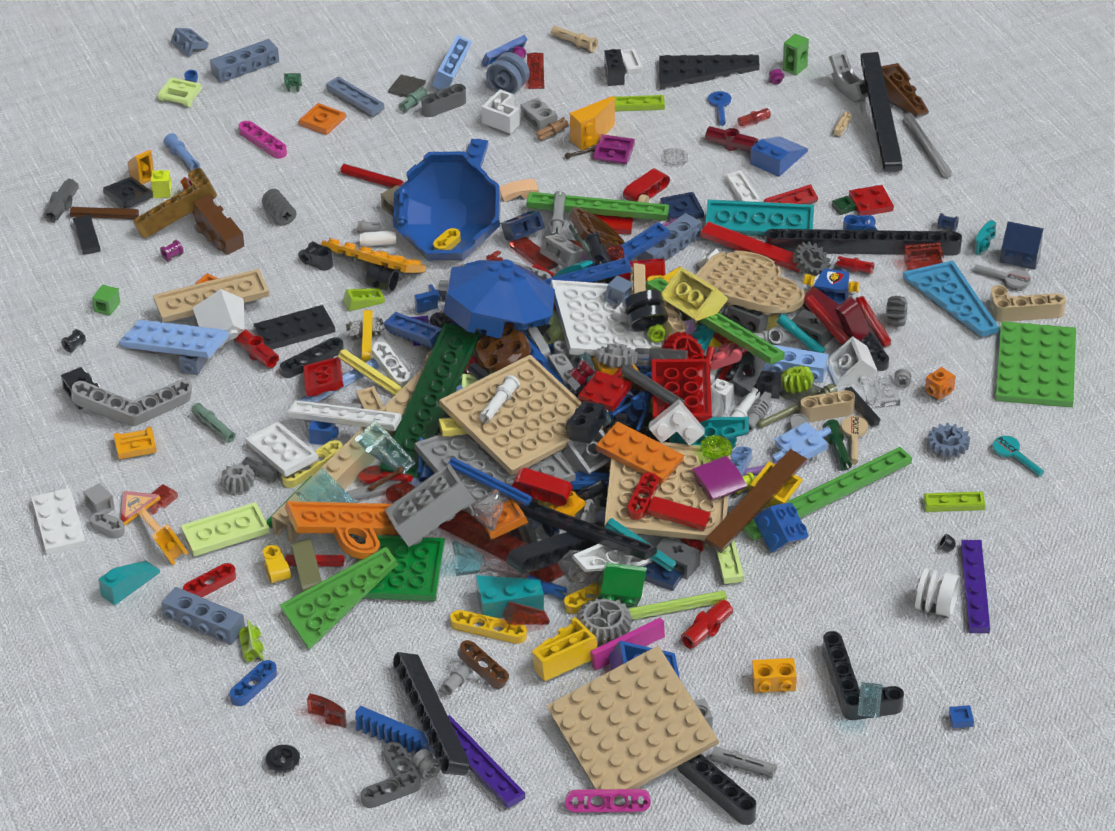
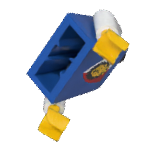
(833, 283)

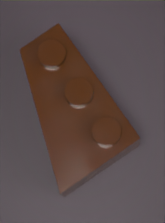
(216, 227)

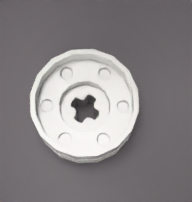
(937, 592)

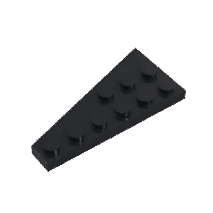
(701, 68)

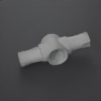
(779, 336)

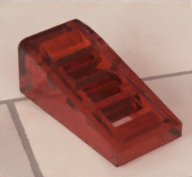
(524, 615)

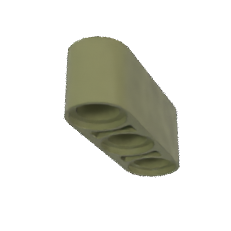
(306, 563)

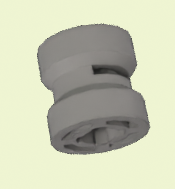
(424, 762)

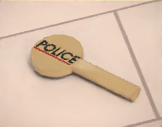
(854, 427)

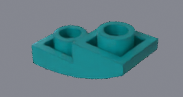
(984, 236)
(575, 267)
(703, 334)

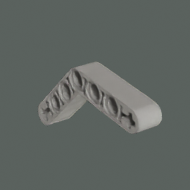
(84, 395)

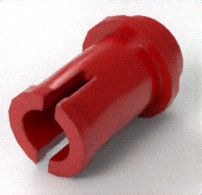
(697, 544)

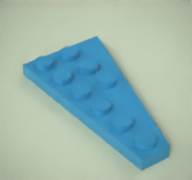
(953, 293)

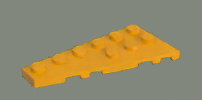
(377, 257)

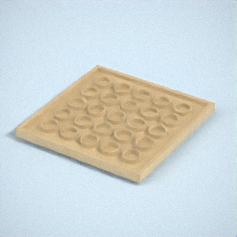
(526, 425)
(679, 488)
(632, 723)

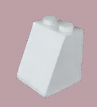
(222, 312)

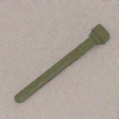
(790, 410)

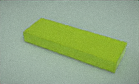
(639, 103)
(954, 501)

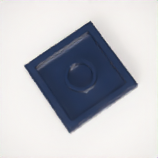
(683, 204)

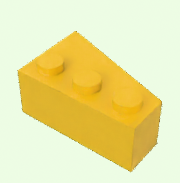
(564, 651)

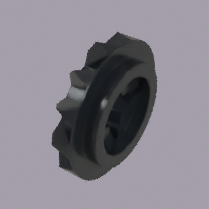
(290, 753)

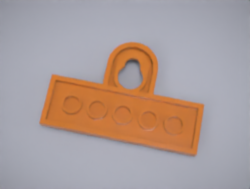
(341, 520)

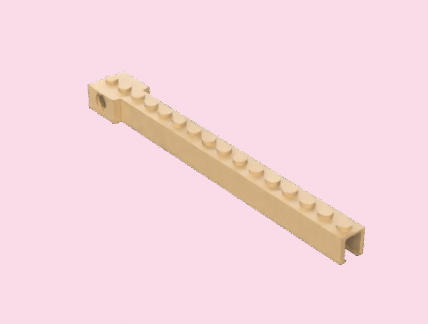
(351, 457)

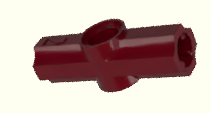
(730, 139)

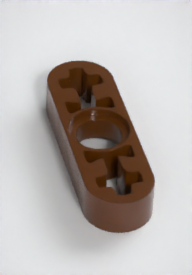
(484, 672)

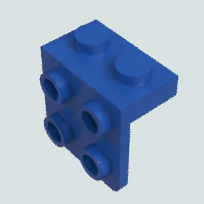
(780, 526)

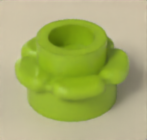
(659, 335)

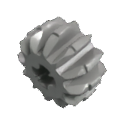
(237, 478)

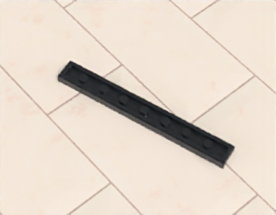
(589, 531)

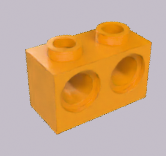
(774, 675)

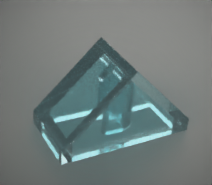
(465, 559)
(870, 699)

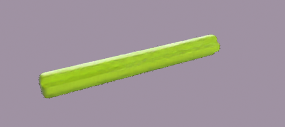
(677, 605)

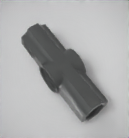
(61, 200)

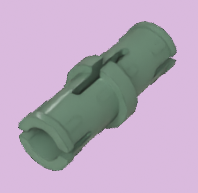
(412, 99)

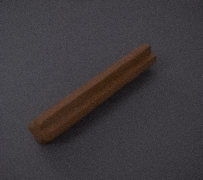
(113, 213)

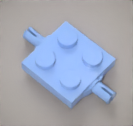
(802, 440)

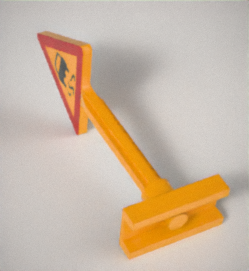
(135, 505)

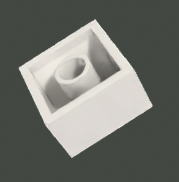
(851, 362)

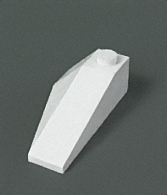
(596, 557)

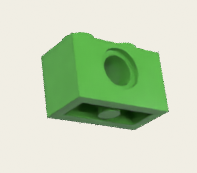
(795, 54)

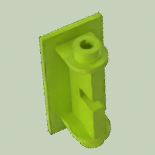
(251, 643)

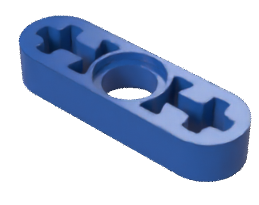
(250, 691)

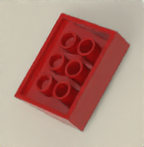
(687, 380)

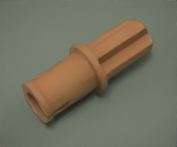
(552, 129)

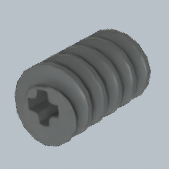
(278, 207)

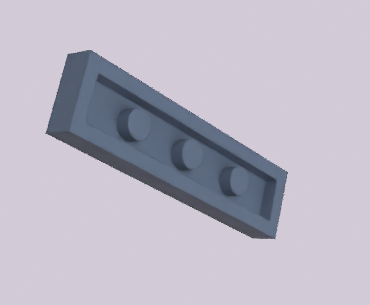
(355, 96)

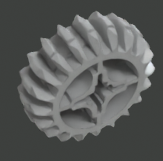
(605, 619)

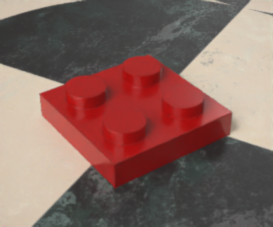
(871, 200)

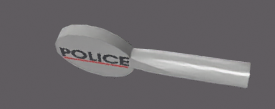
(1015, 279)

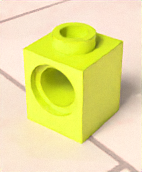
(161, 184)

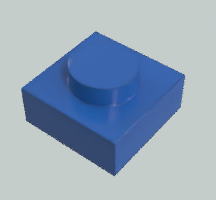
(961, 716)

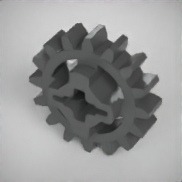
(811, 259)

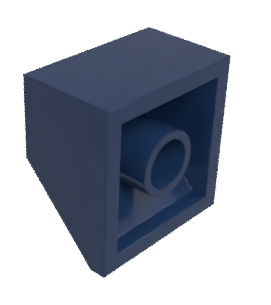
(1021, 245)

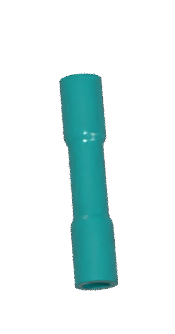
(792, 328)

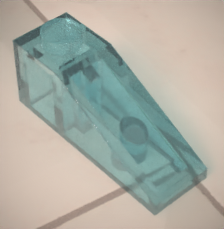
(384, 447)

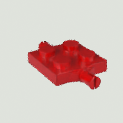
(606, 389)

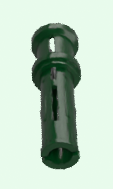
(836, 440)

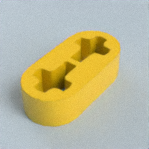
(447, 240)

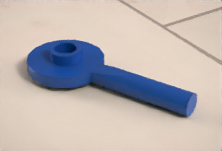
(720, 99)

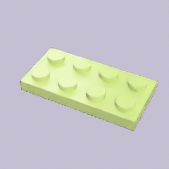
(225, 529)

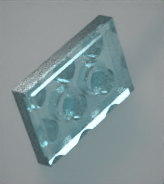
(323, 489)

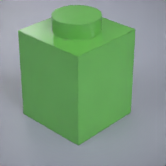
(106, 299)

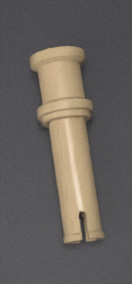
(579, 39)

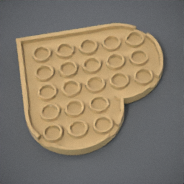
(752, 282)

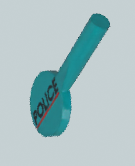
(1009, 447)

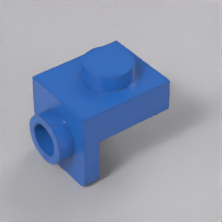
(427, 301)

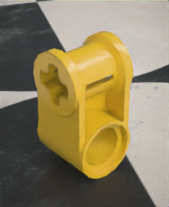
(275, 564)

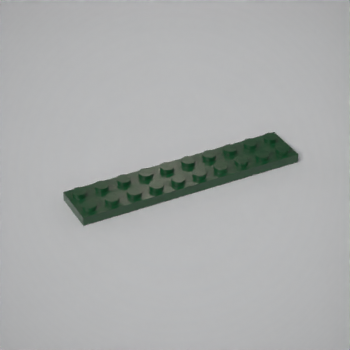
(439, 379)

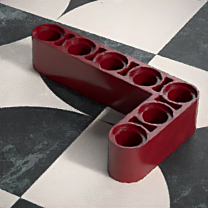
(847, 314)

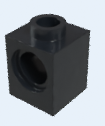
(769, 382)

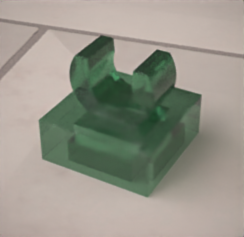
(293, 79)

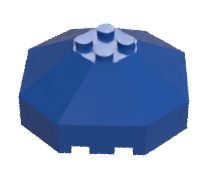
(445, 194)
(493, 292)

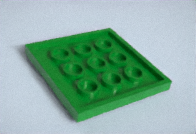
(416, 571)

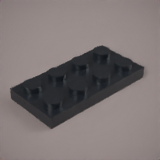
(295, 327)

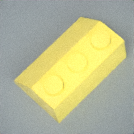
(693, 295)

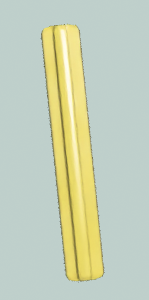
(369, 372)

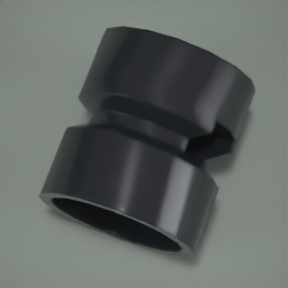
(382, 277)

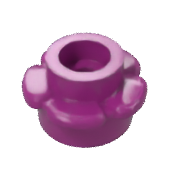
(776, 76)

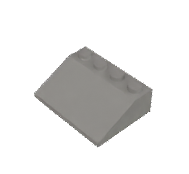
(429, 505)

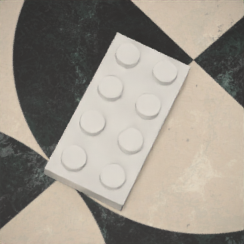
(282, 449)
(58, 521)

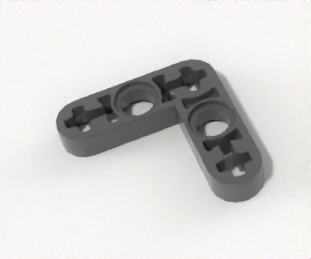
(400, 777)

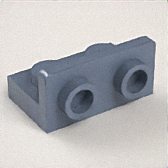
(186, 40)

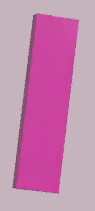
(641, 636)

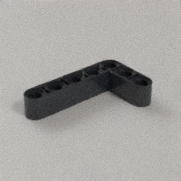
(846, 683)

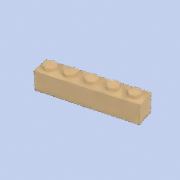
(638, 278)

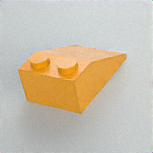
(591, 122)

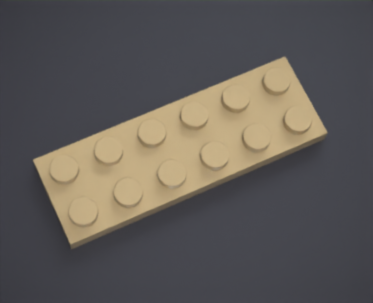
(180, 302)

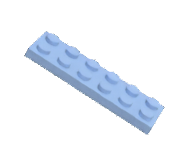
(174, 338)

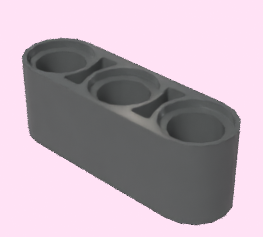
(443, 100)

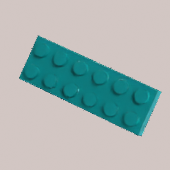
(758, 217)

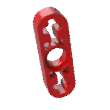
(643, 489)
(221, 575)

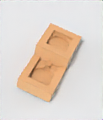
(517, 188)

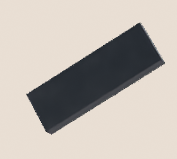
(86, 234)

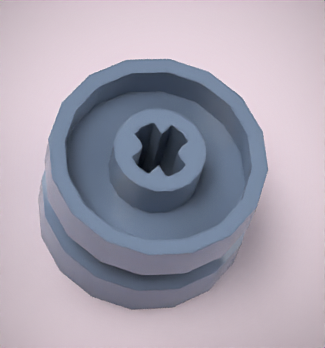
(508, 73)

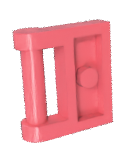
(726, 355)

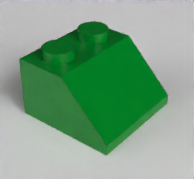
(621, 583)

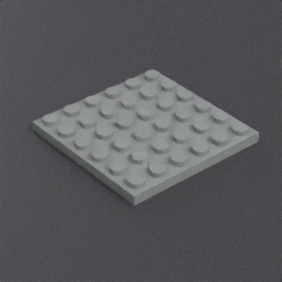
(439, 450)

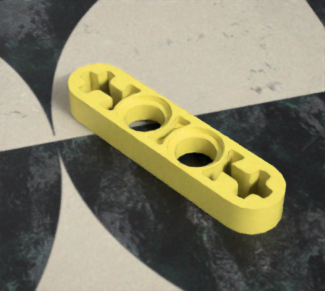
(326, 451)

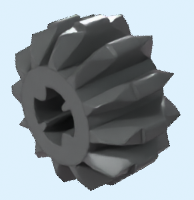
(896, 311)

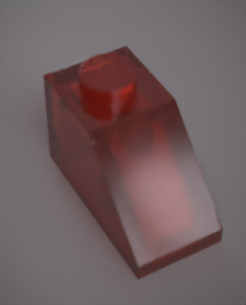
(536, 67)

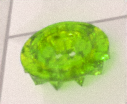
(711, 443)

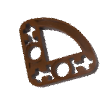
(586, 222)

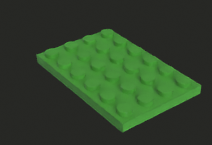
(1036, 364)

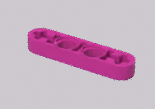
(249, 131)
(607, 804)

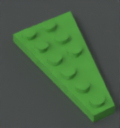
(326, 603)

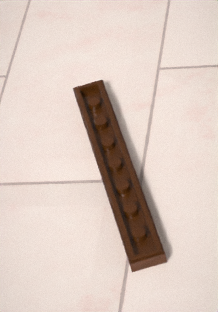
(755, 501)

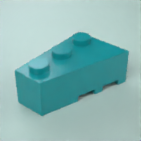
(497, 591)

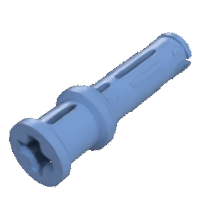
(178, 148)

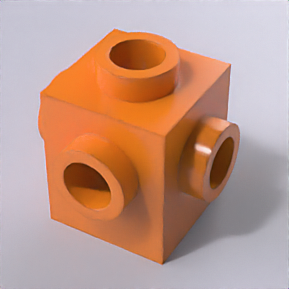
(940, 383)

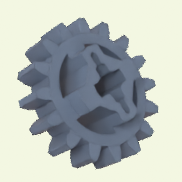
(948, 440)

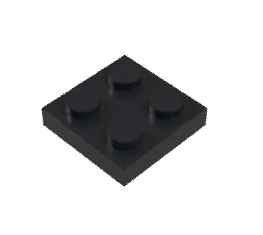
(128, 192)

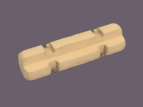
(842, 123)

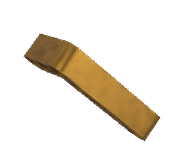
(176, 206)

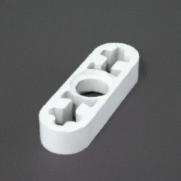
(389, 356)

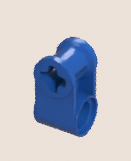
(859, 222)

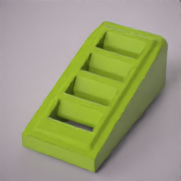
(362, 298)

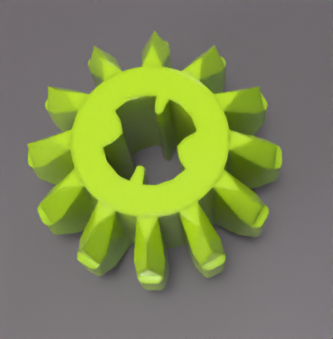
(797, 379)

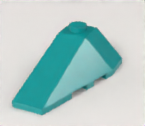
(722, 426)

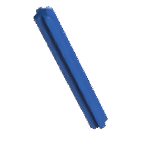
(490, 481)

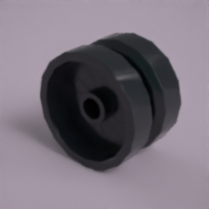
(645, 310)

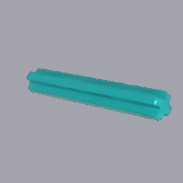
(660, 558)

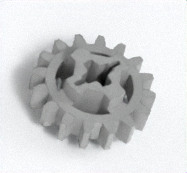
(616, 355)

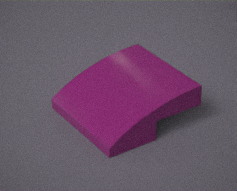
(614, 149)
(719, 478)

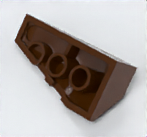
(901, 91)

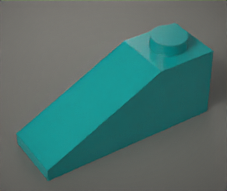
(125, 580)

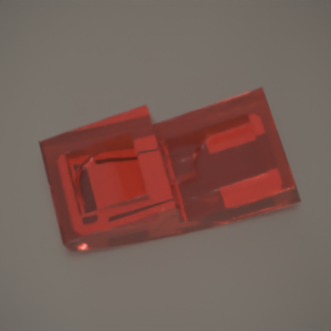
(321, 706)

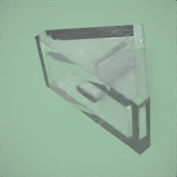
(488, 509)

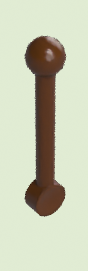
(400, 470)

